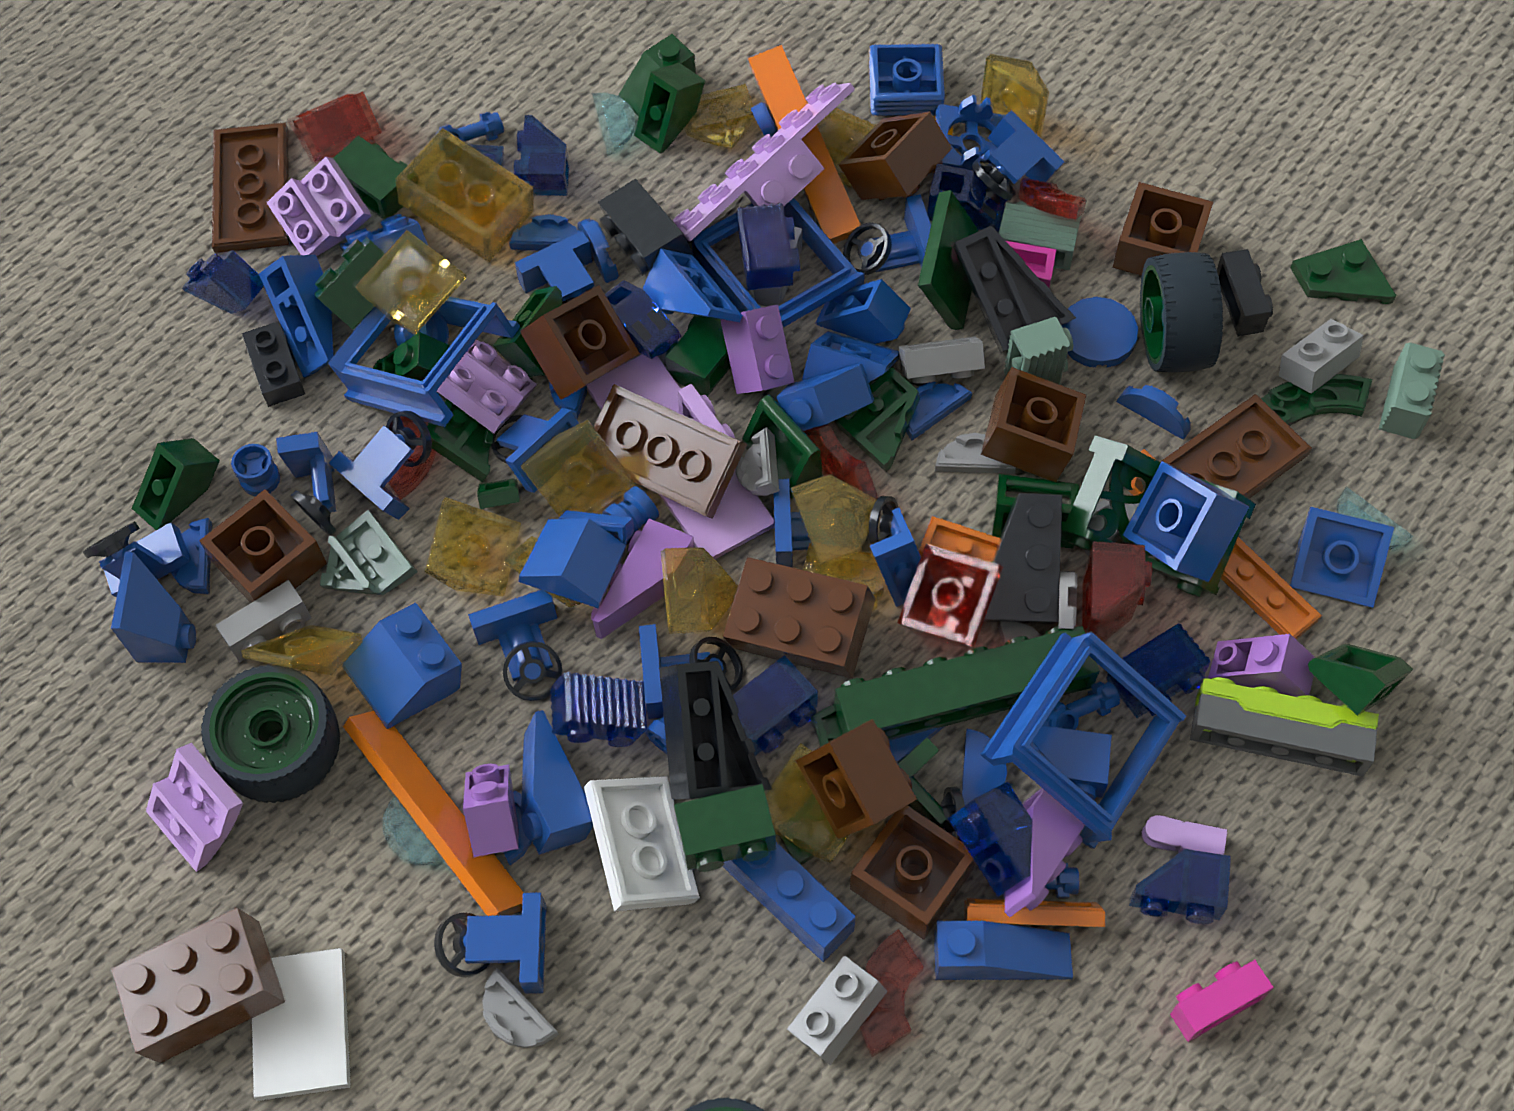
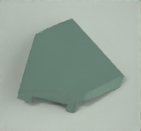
(365, 559)

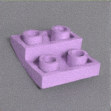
(319, 208)
(486, 386)

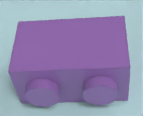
(758, 350)

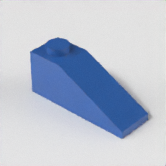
(684, 287)
(301, 314)
(552, 799)
(1000, 952)

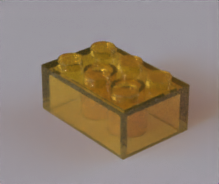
(465, 194)

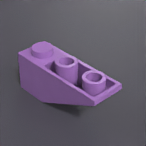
(640, 578)
(1053, 838)

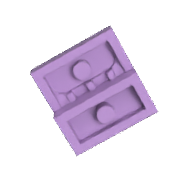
(194, 807)

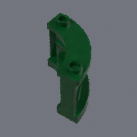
(1121, 465)

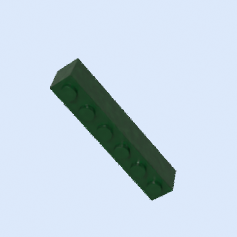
(952, 689)

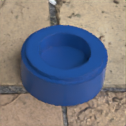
(764, 119)

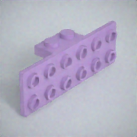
(775, 170)
(740, 512)

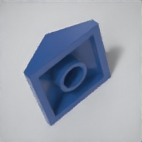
(1341, 556)
(573, 560)

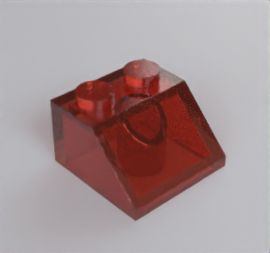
(334, 125)
(1113, 586)
(949, 596)

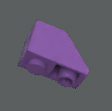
(1265, 661)
(490, 810)

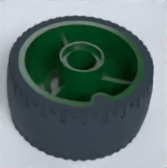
(1181, 312)
(254, 709)

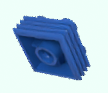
(906, 79)

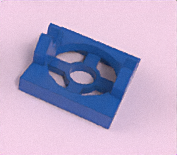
(972, 116)

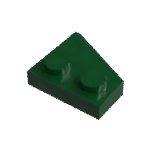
(1343, 273)
(882, 424)
(463, 442)

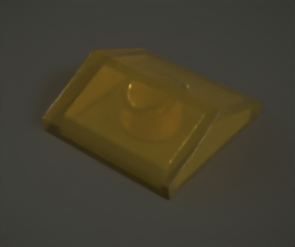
(1016, 87)
(410, 282)
(577, 471)
(471, 548)
(307, 649)

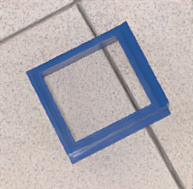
(843, 272)
(400, 393)
(1036, 703)

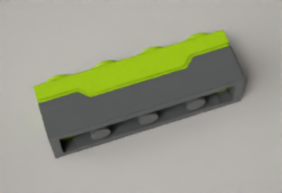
(1284, 726)

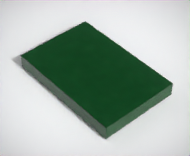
(941, 272)

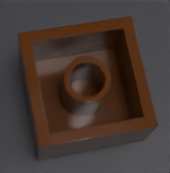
(896, 156)
(1159, 225)
(579, 342)
(1034, 424)
(263, 548)
(856, 779)
(912, 871)

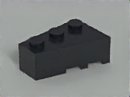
(640, 226)
(1005, 286)
(1030, 562)
(704, 734)

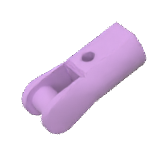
(1178, 835)

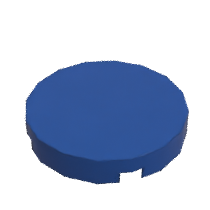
(1101, 332)

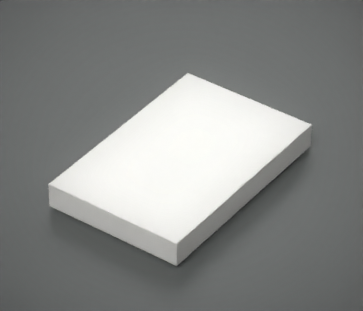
(640, 843)
(305, 1039)

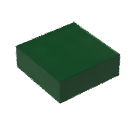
(498, 493)

